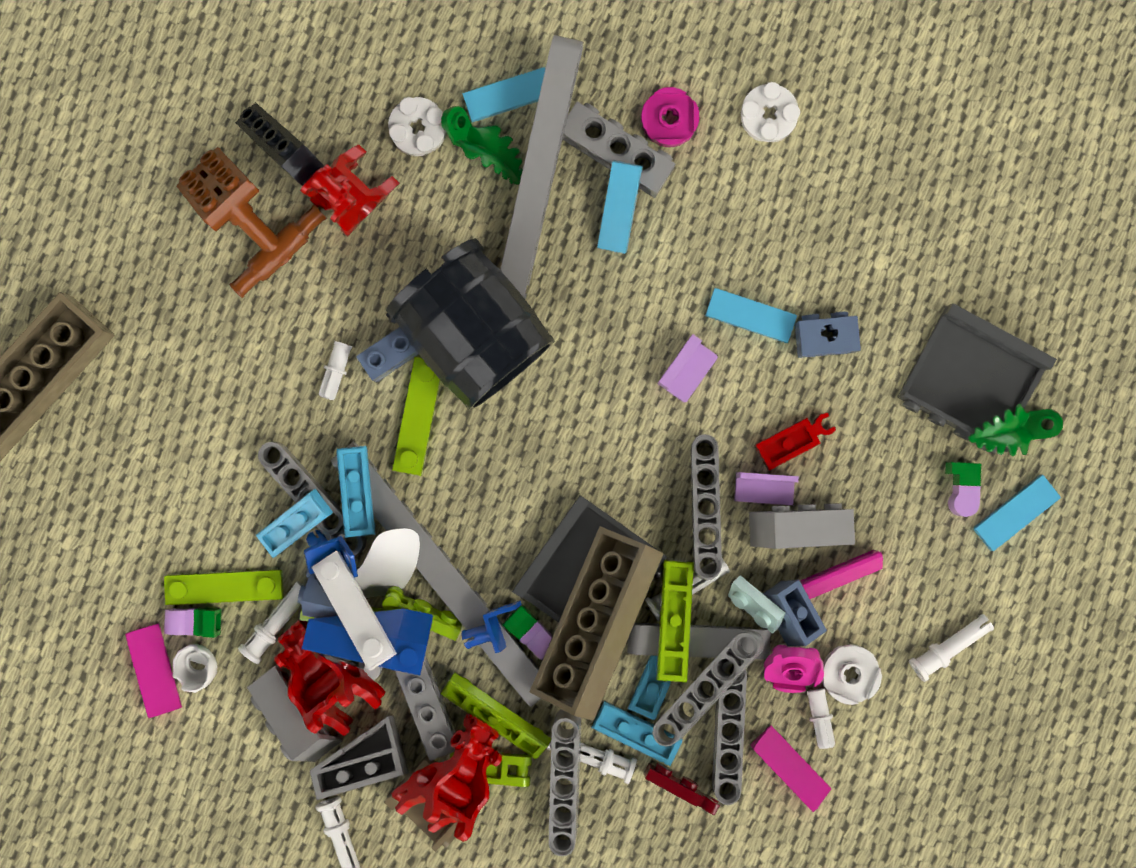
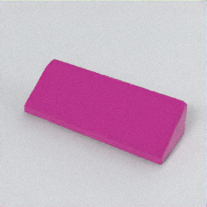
(843, 573)
(153, 670)
(791, 768)

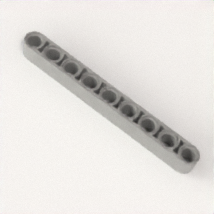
(541, 160)

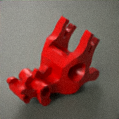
(344, 193)
(321, 681)
(456, 787)

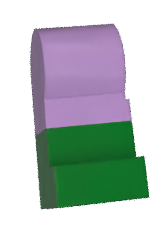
(966, 488)
(193, 621)
(529, 631)

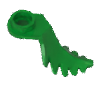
(483, 143)
(1016, 430)

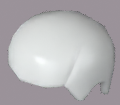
(190, 678)

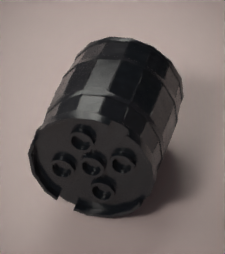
(469, 324)

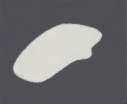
(389, 562)

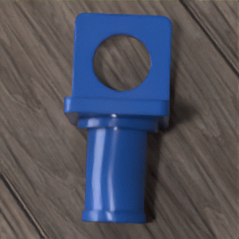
(321, 548)
(490, 630)

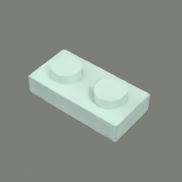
(756, 604)

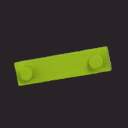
(416, 419)
(223, 587)
(675, 621)
(507, 723)

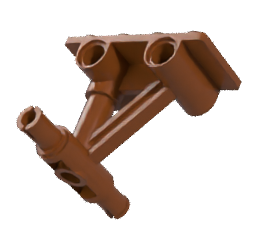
(222, 194)

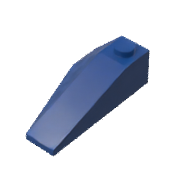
(404, 628)

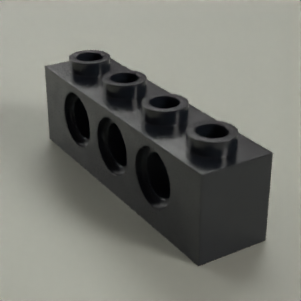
(279, 143)

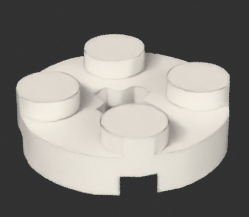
(769, 129)
(402, 133)
(857, 689)

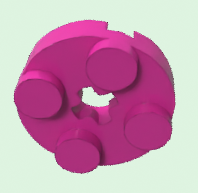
(681, 106)
(804, 661)

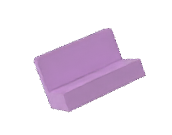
(688, 369)
(764, 488)

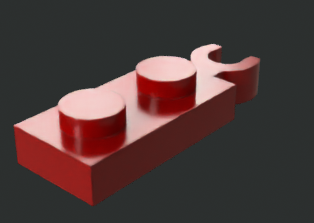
(792, 441)

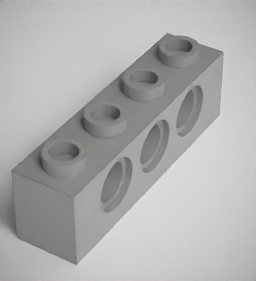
(586, 116)
(428, 711)

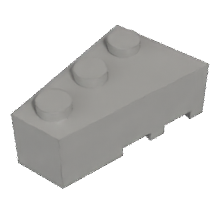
(802, 527)
(285, 721)
(365, 761)

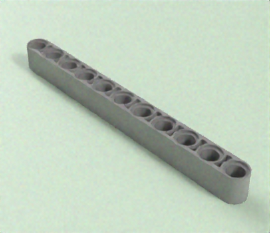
(451, 584)

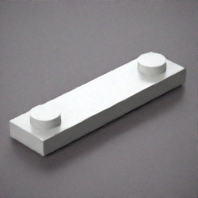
(354, 610)

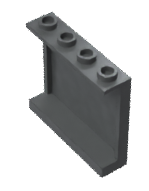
(972, 373)
(558, 564)

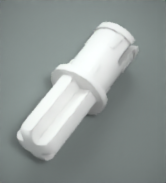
(334, 370)
(821, 718)

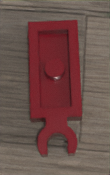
(684, 789)

